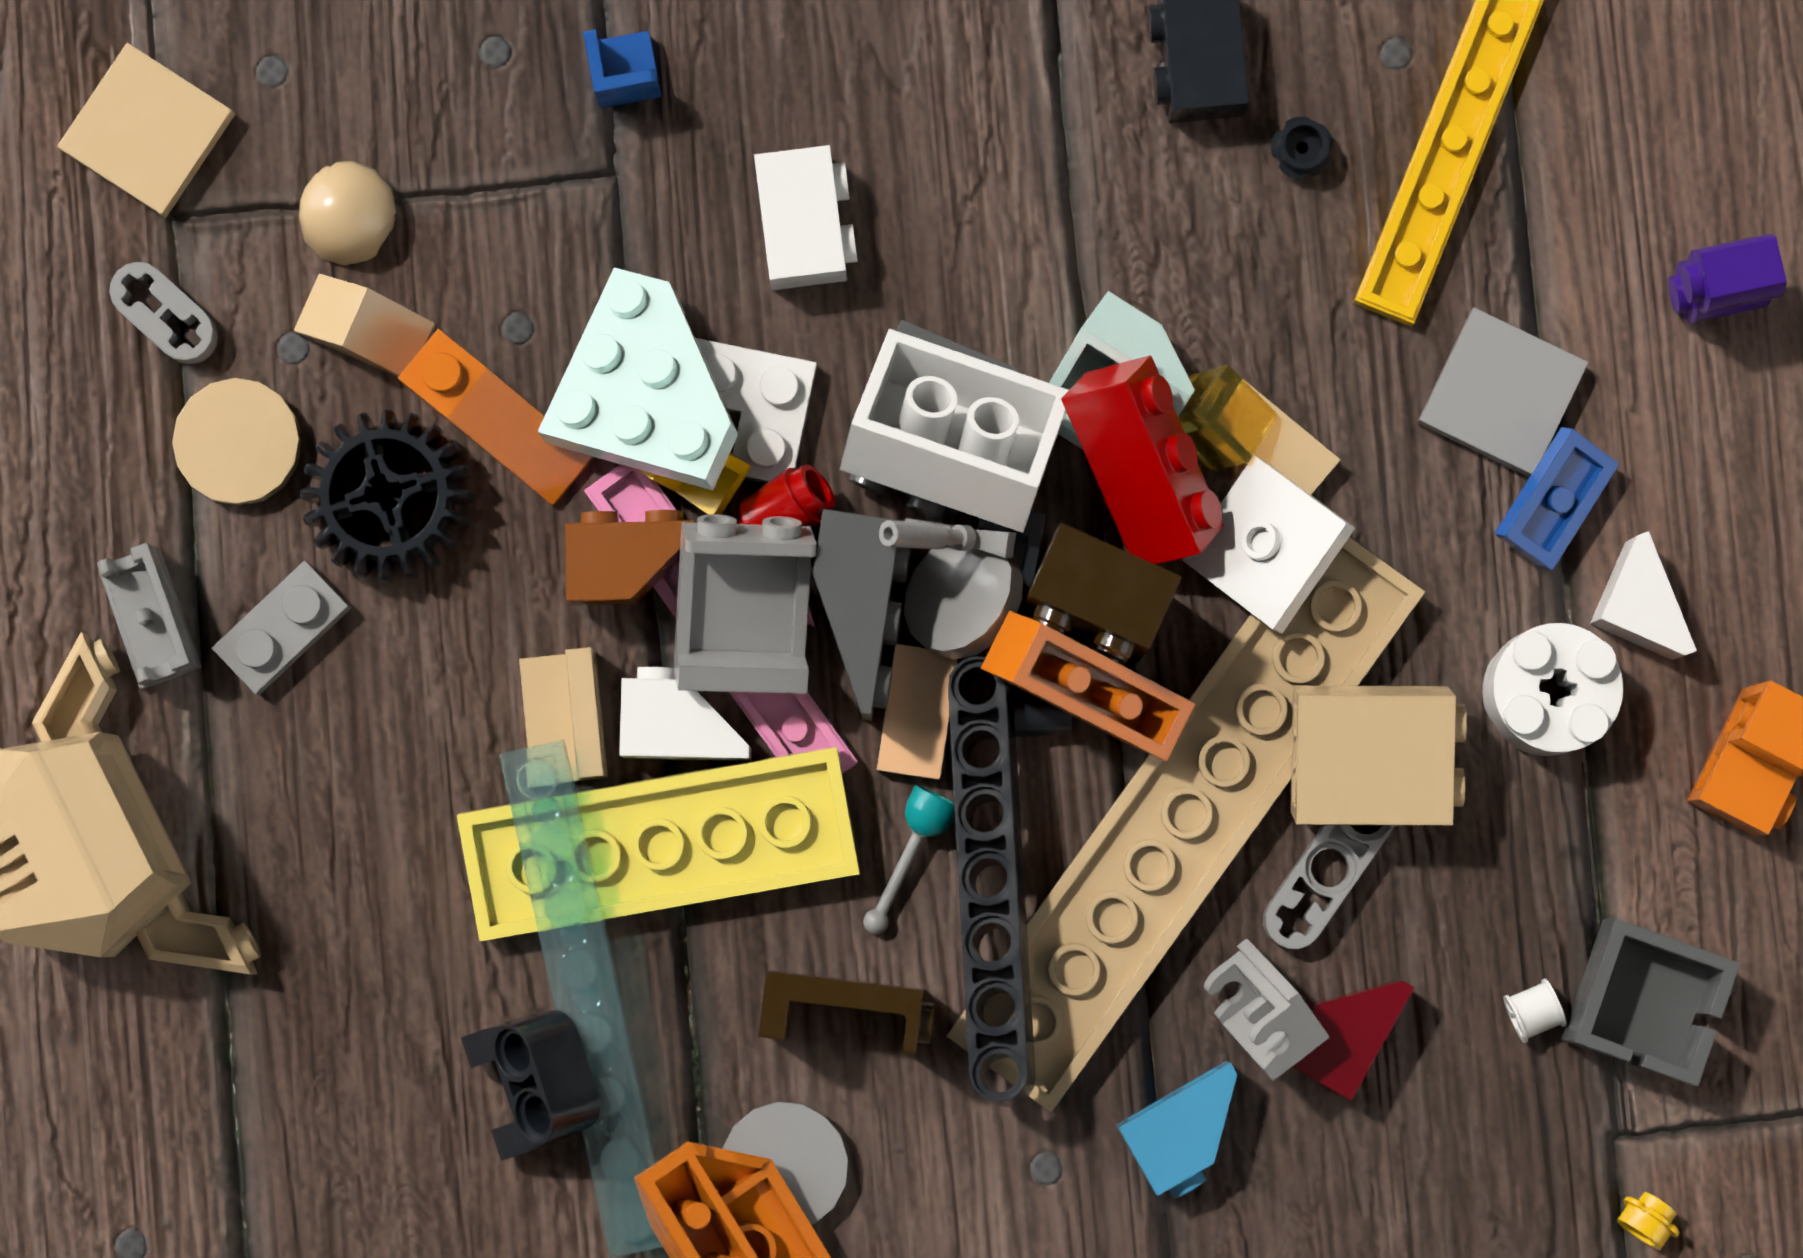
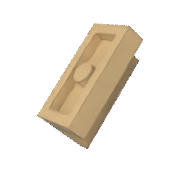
(565, 704)

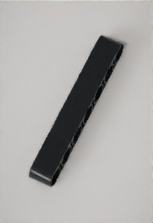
(1002, 911)

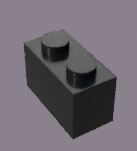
(1201, 59)

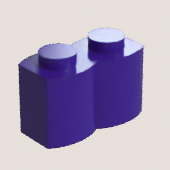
(1728, 279)

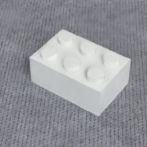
(954, 430)

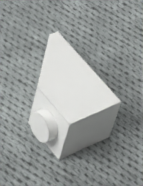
(673, 723)

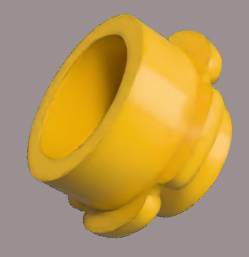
(1648, 1220)

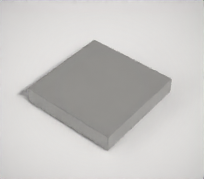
(1502, 392)

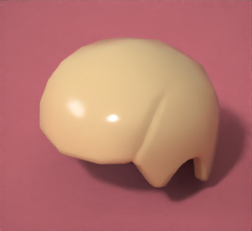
(347, 212)

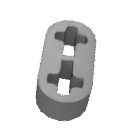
(154, 324)

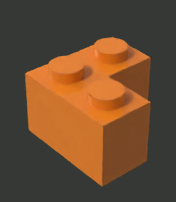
(1755, 761)

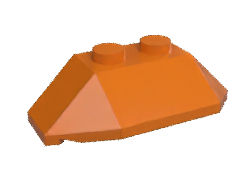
(724, 1206)

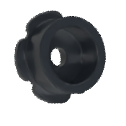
(1302, 131)

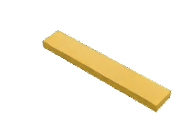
(1446, 158)

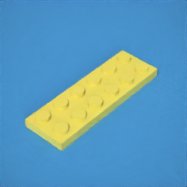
(679, 839)

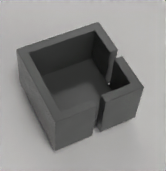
(1643, 1000)

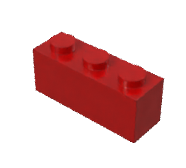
(1143, 461)

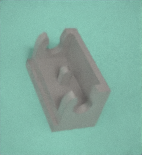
(149, 615)
(1265, 1012)

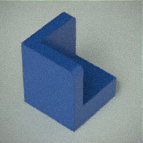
(622, 68)

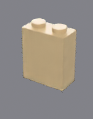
(1376, 755)

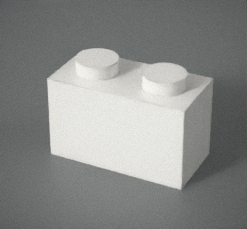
(802, 217)

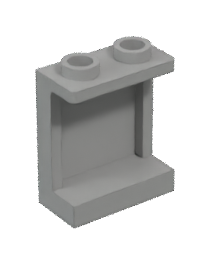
(743, 605)

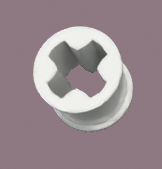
(1534, 1010)

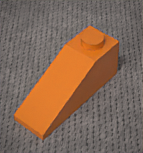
(491, 416)

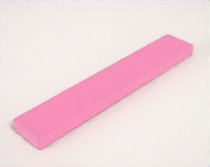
(784, 720)

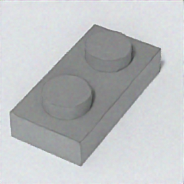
(281, 628)

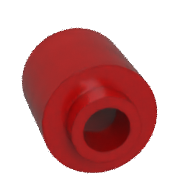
(791, 494)

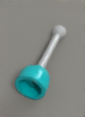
(927, 816)

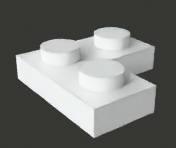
(773, 404)

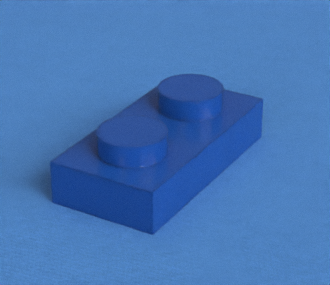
(1556, 498)

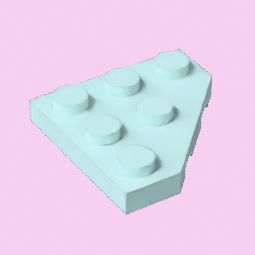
(642, 388)

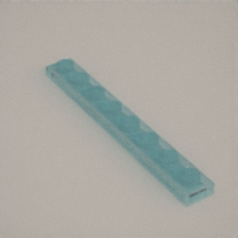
(583, 981)

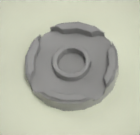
(961, 600)
(802, 1148)

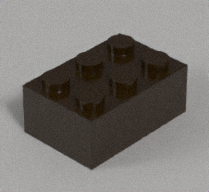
(1101, 595)

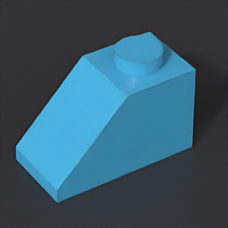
(1181, 1131)

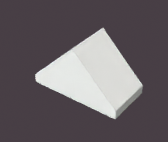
(1642, 604)

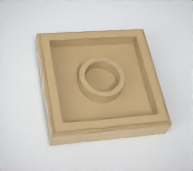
(146, 130)

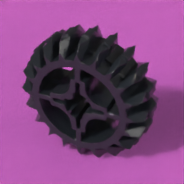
(361, 504)

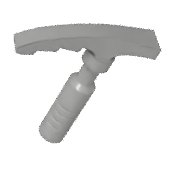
(934, 535)

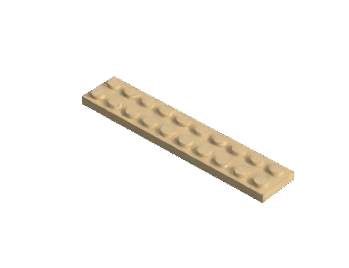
(1188, 817)

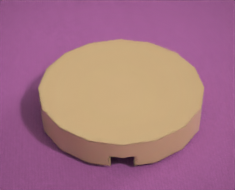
(237, 441)

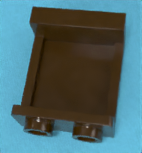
(785, 987)

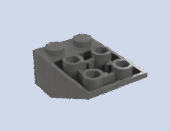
(856, 590)

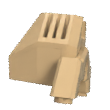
(85, 845)

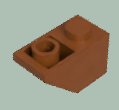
(619, 560)

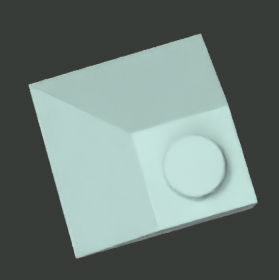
(1114, 336)

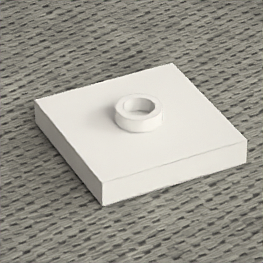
(1271, 544)

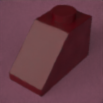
(1356, 1033)

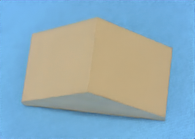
(363, 324)

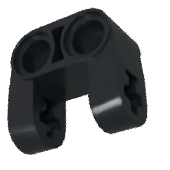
(542, 1078)

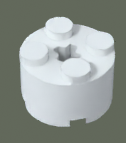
(1581, 666)

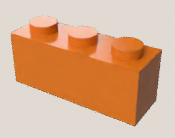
(1087, 685)

